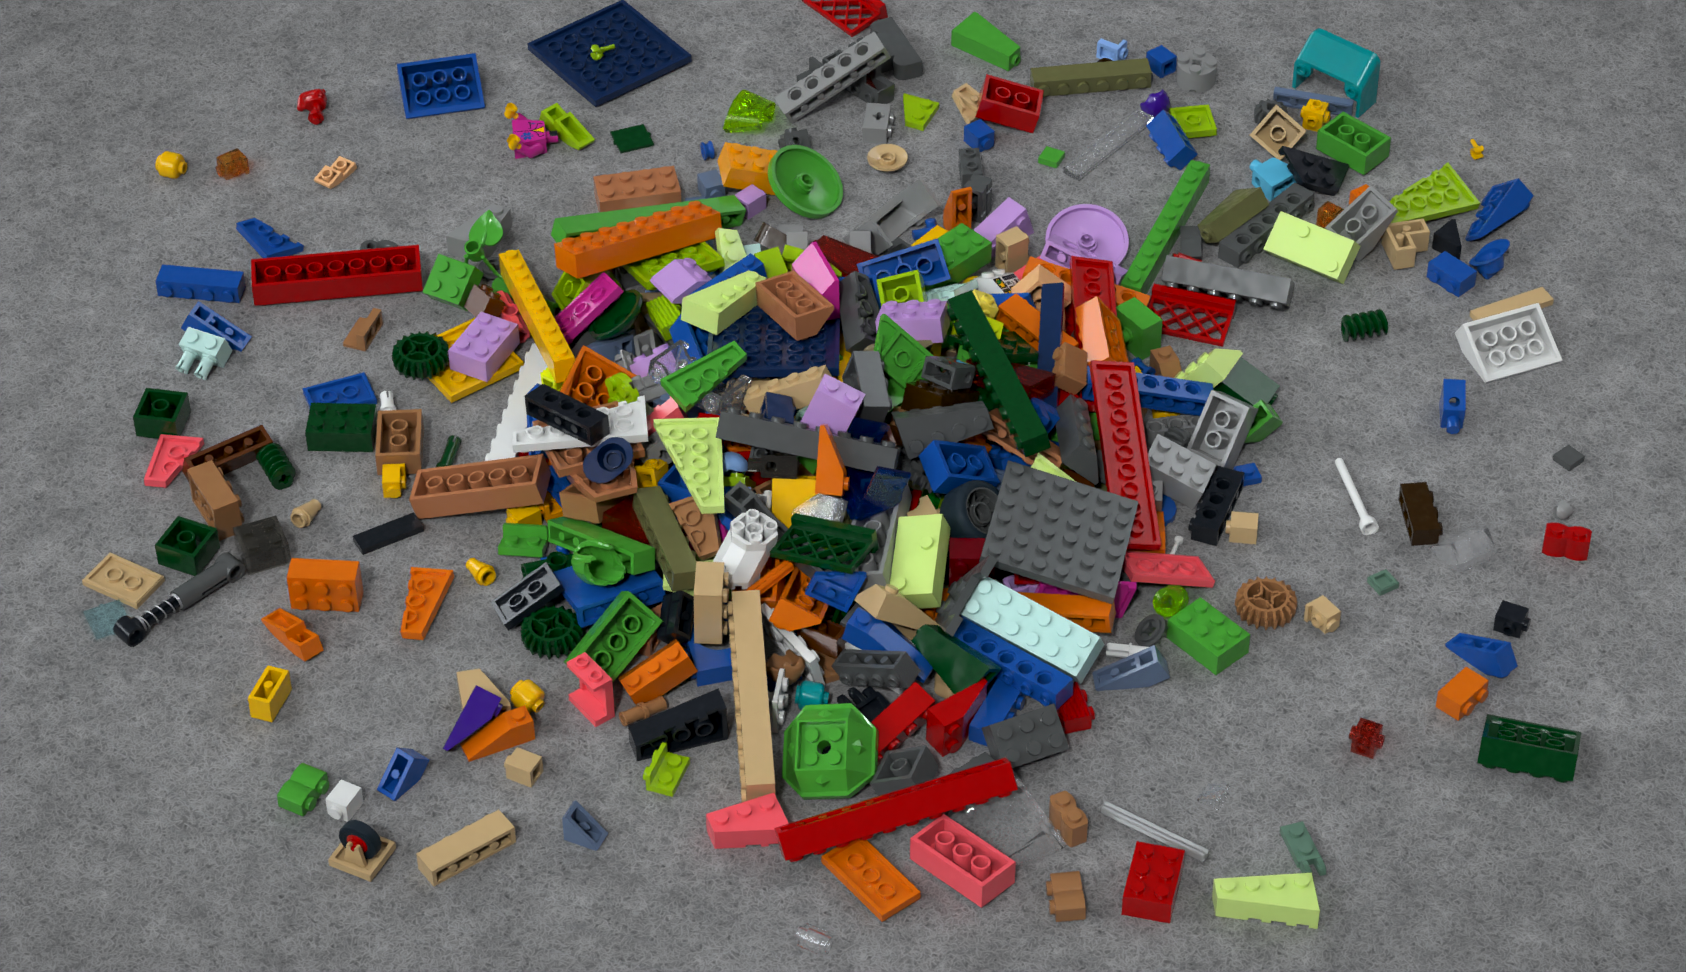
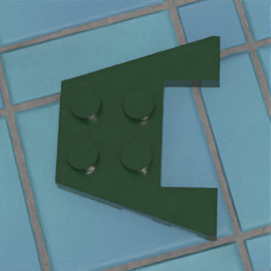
(1014, 346)

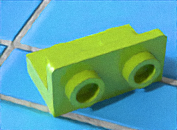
(665, 771)

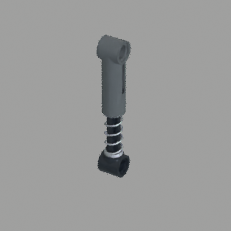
(224, 570)

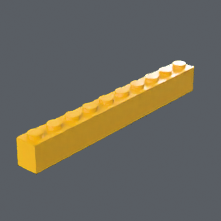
(536, 314)

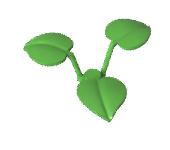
(487, 232)

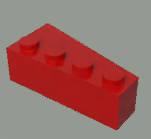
(902, 718)

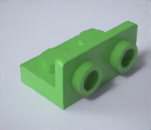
(523, 540)

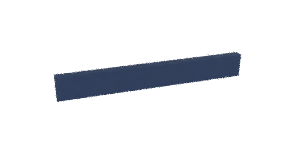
(1050, 331)

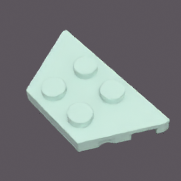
(946, 292)

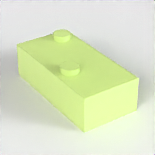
(1312, 247)
(921, 559)

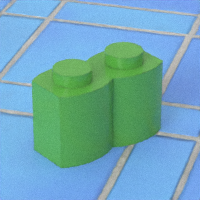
(303, 789)

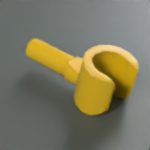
(1476, 150)

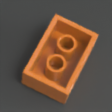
(325, 585)

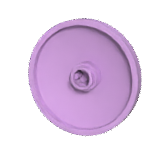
(1093, 230)

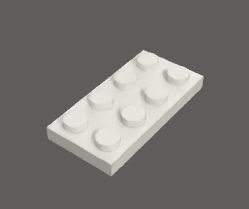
(788, 640)

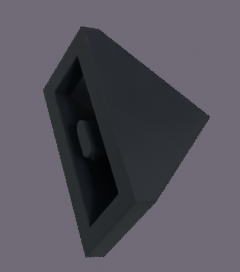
(1448, 239)

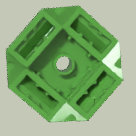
(848, 763)

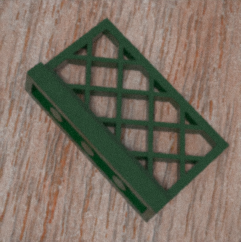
(826, 534)

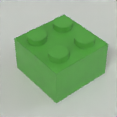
(451, 281)

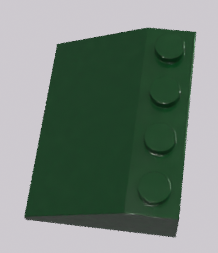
(1529, 748)

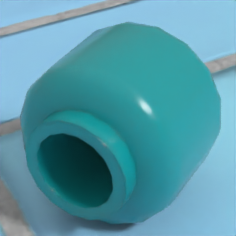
(810, 694)

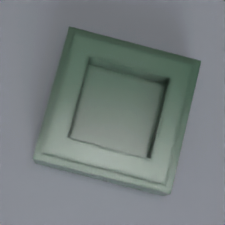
(1383, 582)

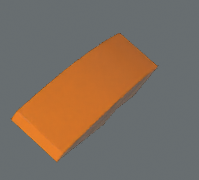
(293, 634)

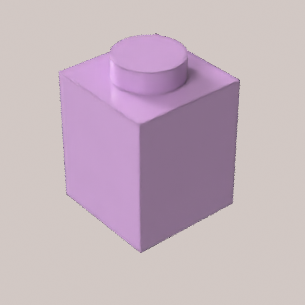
(753, 200)

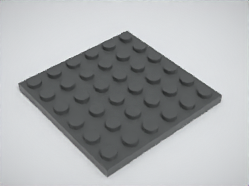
(1060, 532)

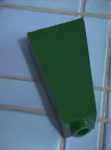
(953, 659)

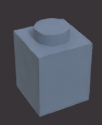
(710, 184)

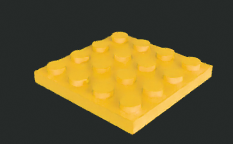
(458, 385)

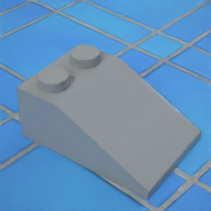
(1364, 220)

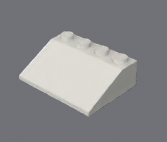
(1508, 343)

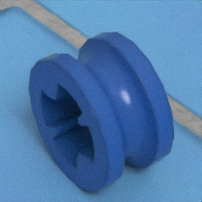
(707, 150)

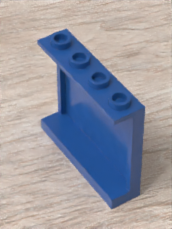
(593, 600)

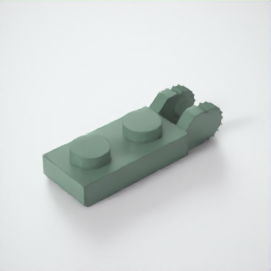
(1302, 848)

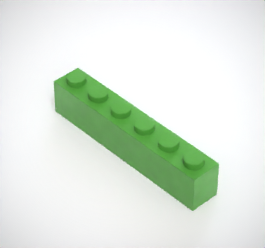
(570, 533)

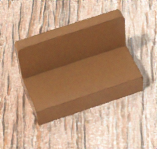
(364, 331)

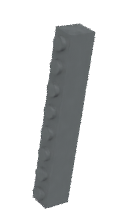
(803, 441)

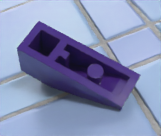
(476, 712)

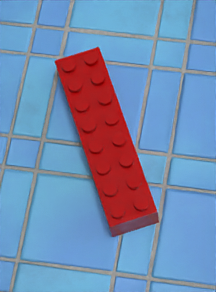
(336, 275)

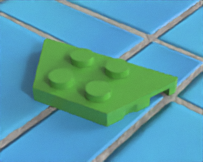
(900, 352)

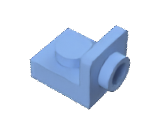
(1110, 50)

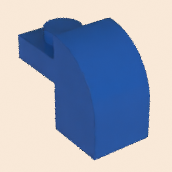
(1046, 413)

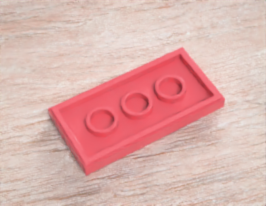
(1166, 569)

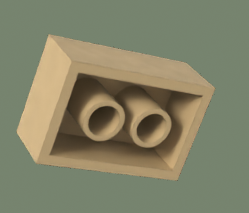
(710, 602)

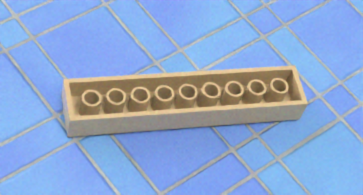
(750, 695)

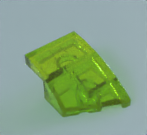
(748, 112)

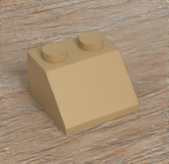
(1277, 131)

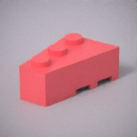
(746, 823)

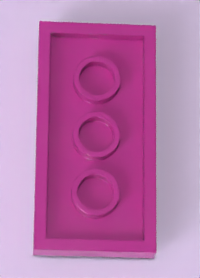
(587, 306)

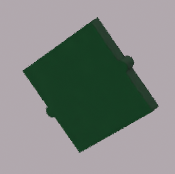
(632, 138)

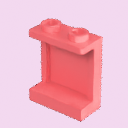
(595, 693)

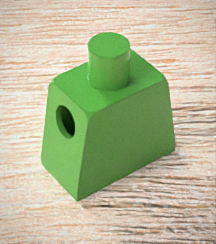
(1264, 423)

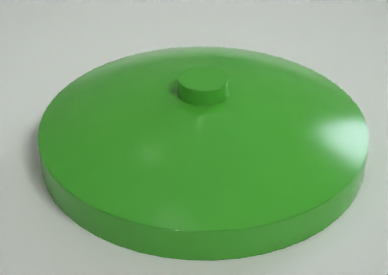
(805, 181)

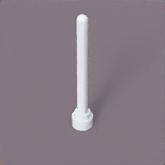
(1367, 524)

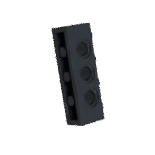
(567, 414)
(1216, 506)

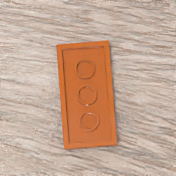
(871, 878)

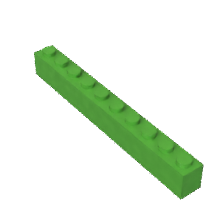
(572, 226)
(1167, 227)

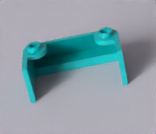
(1343, 61)

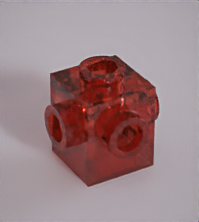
(1366, 738)

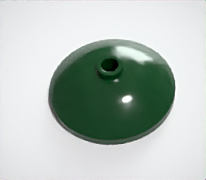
(617, 316)

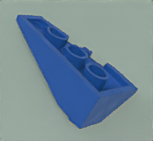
(1500, 205)
(875, 634)

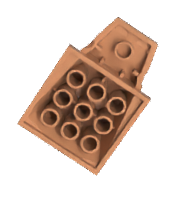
(570, 464)

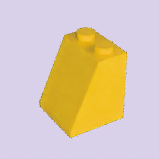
(790, 494)

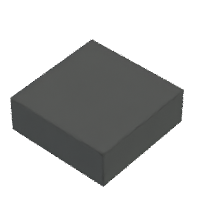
(1568, 457)

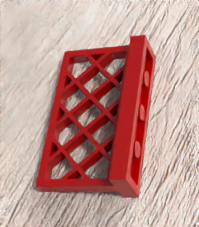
(874, 7)
(1193, 303)

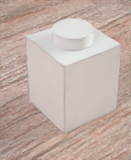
(344, 801)

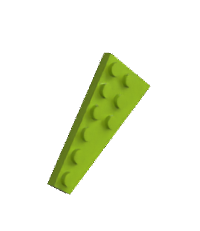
(1434, 197)

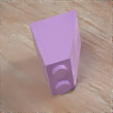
(833, 405)

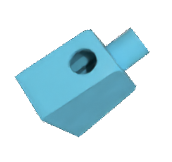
(1271, 176)

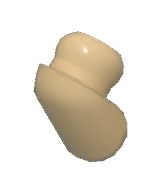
(941, 688)

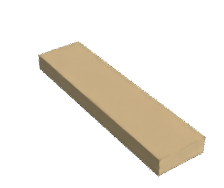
(1528, 298)

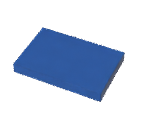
(349, 389)

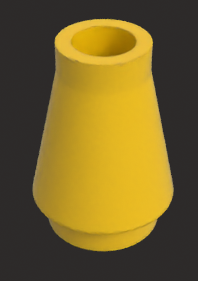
(483, 573)

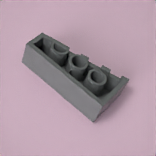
(949, 423)

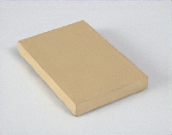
(123, 580)

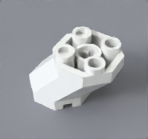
(747, 547)

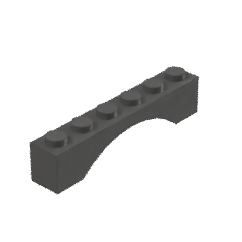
(742, 499)

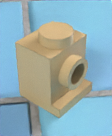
(1322, 614)

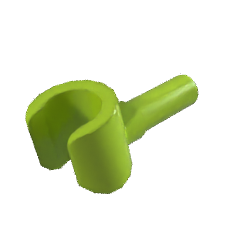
(598, 51)

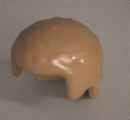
(793, 666)

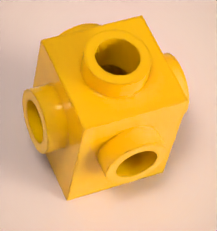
(1316, 111)

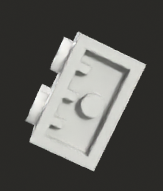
(777, 701)

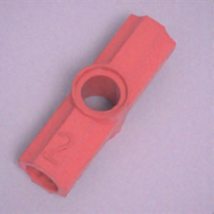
(512, 314)

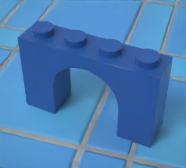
(712, 665)

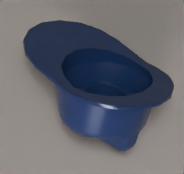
(608, 460)

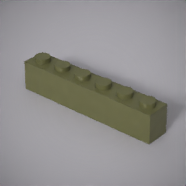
(1092, 77)
(666, 537)

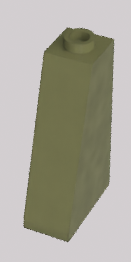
(1232, 213)

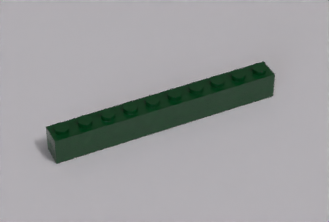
(998, 374)

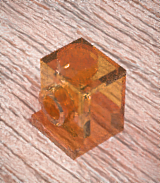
(232, 164)
(1327, 213)

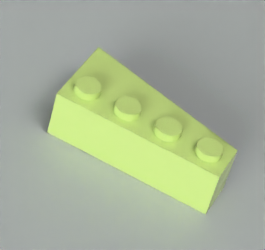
(721, 303)
(1268, 898)

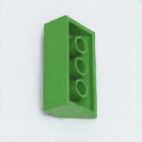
(618, 634)

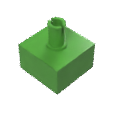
(1140, 327)

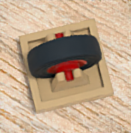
(361, 850)

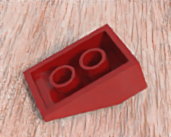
(950, 719)

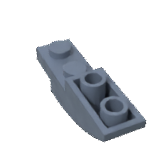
(612, 346)

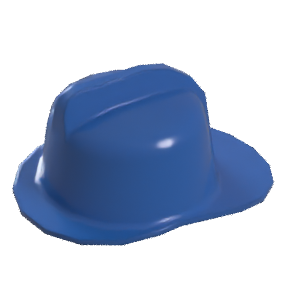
(1490, 258)

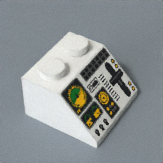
(996, 281)

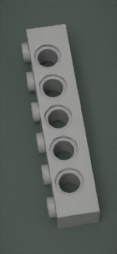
(832, 77)

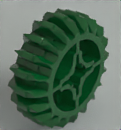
(420, 355)
(551, 631)

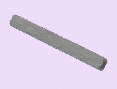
(1154, 831)

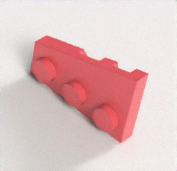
(169, 458)

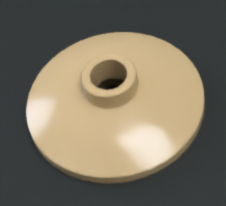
(887, 157)

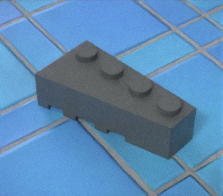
(857, 311)

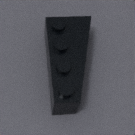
(681, 727)

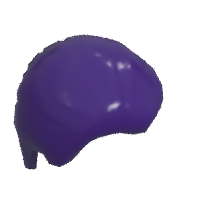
(1156, 103)

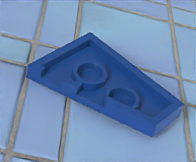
(266, 241)

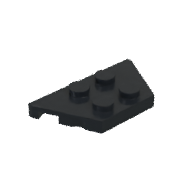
(1315, 171)

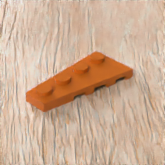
(424, 599)

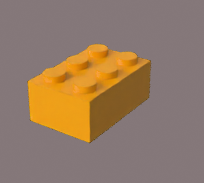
(745, 166)

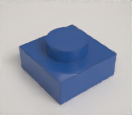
(1252, 474)

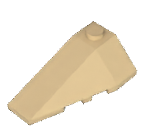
(890, 606)

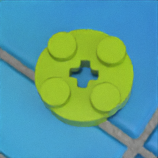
(620, 389)

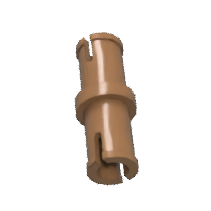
(642, 710)

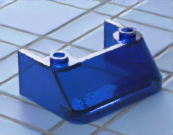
(872, 491)

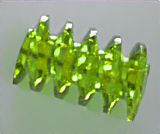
(1162, 598)

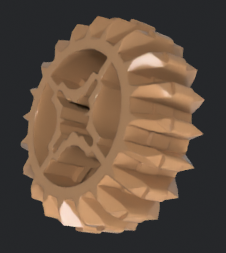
(1266, 603)

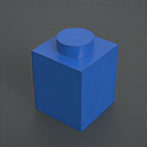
(1161, 61)
(979, 135)

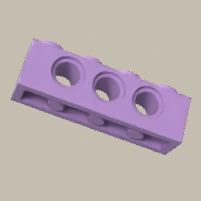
(1059, 251)

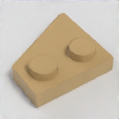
(966, 100)

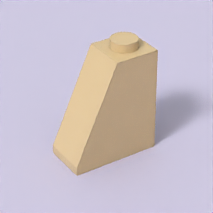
(467, 682)

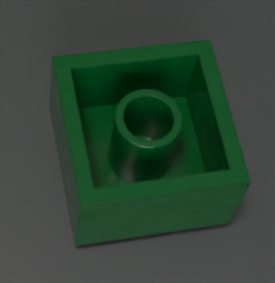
(161, 413)
(187, 546)

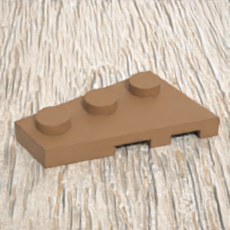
(700, 528)

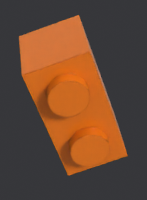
(1462, 693)

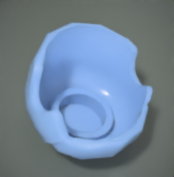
(734, 463)

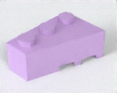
(1003, 218)

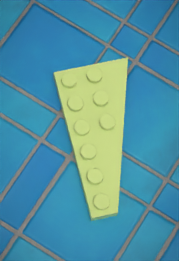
(696, 457)

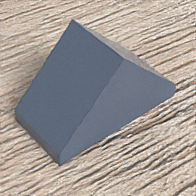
(582, 828)

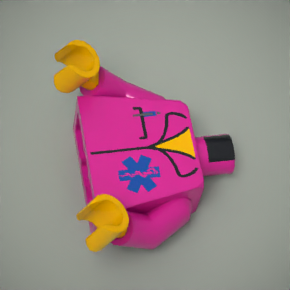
(528, 135)

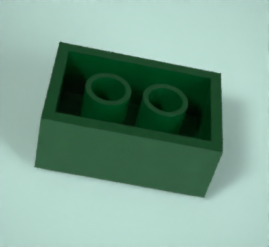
(341, 427)

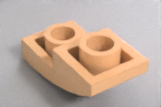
(338, 172)

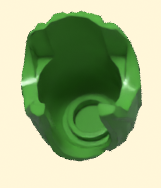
(597, 563)

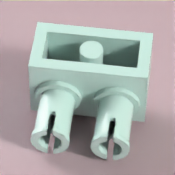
(204, 347)

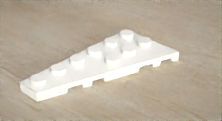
(625, 421)

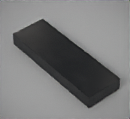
(388, 533)

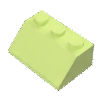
(1211, 367)

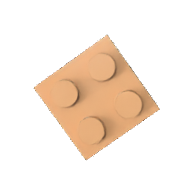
(1033, 283)

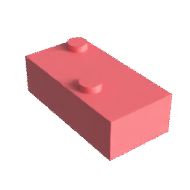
(962, 860)

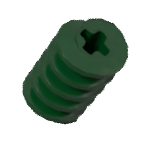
(1363, 323)
(276, 466)

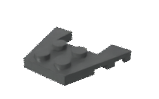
(959, 593)

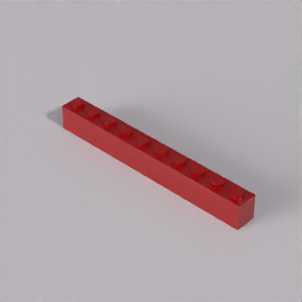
(896, 809)

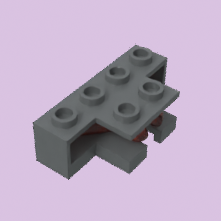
(870, 87)

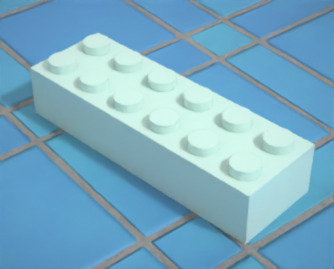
(1033, 628)

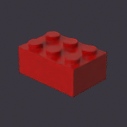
(1009, 103)
(1153, 882)

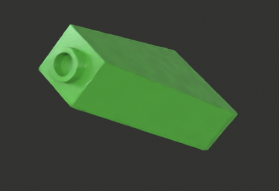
(986, 42)

